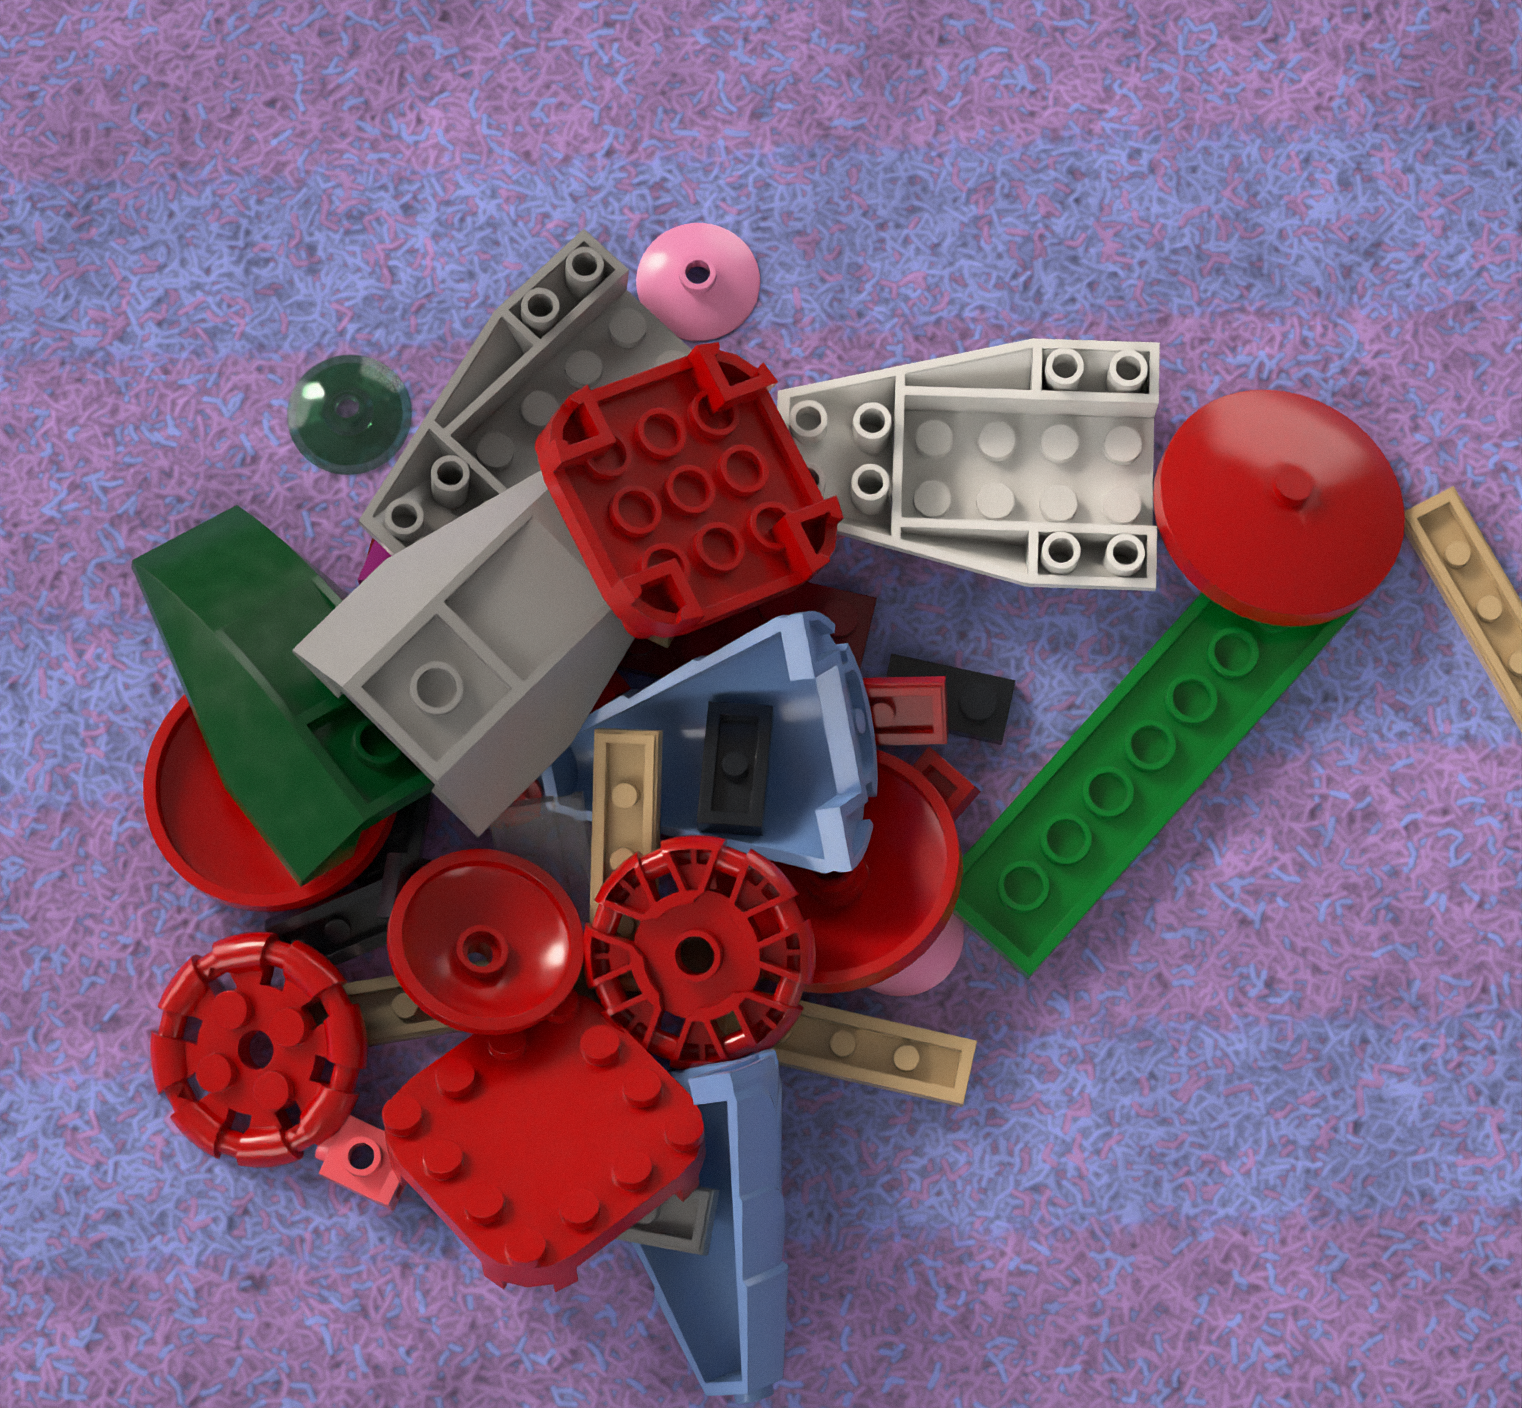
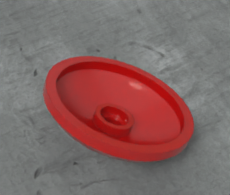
(494, 908)

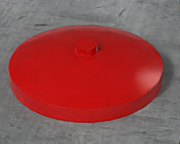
(1278, 507)
(211, 837)
(895, 899)

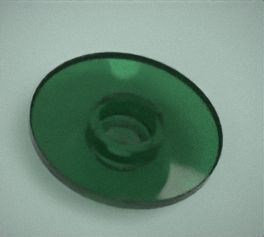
(354, 442)

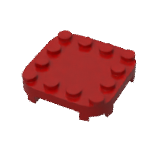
(686, 493)
(545, 1142)

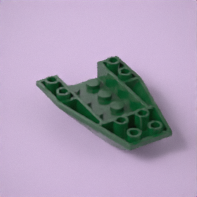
(284, 745)

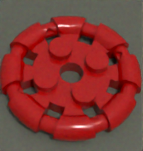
(726, 925)
(223, 1055)

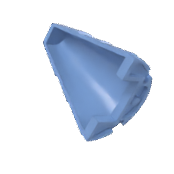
(819, 743)
(734, 1300)

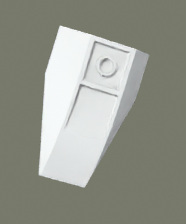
(996, 459)

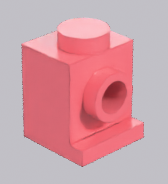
(374, 1182)

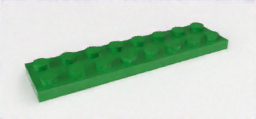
(1127, 775)

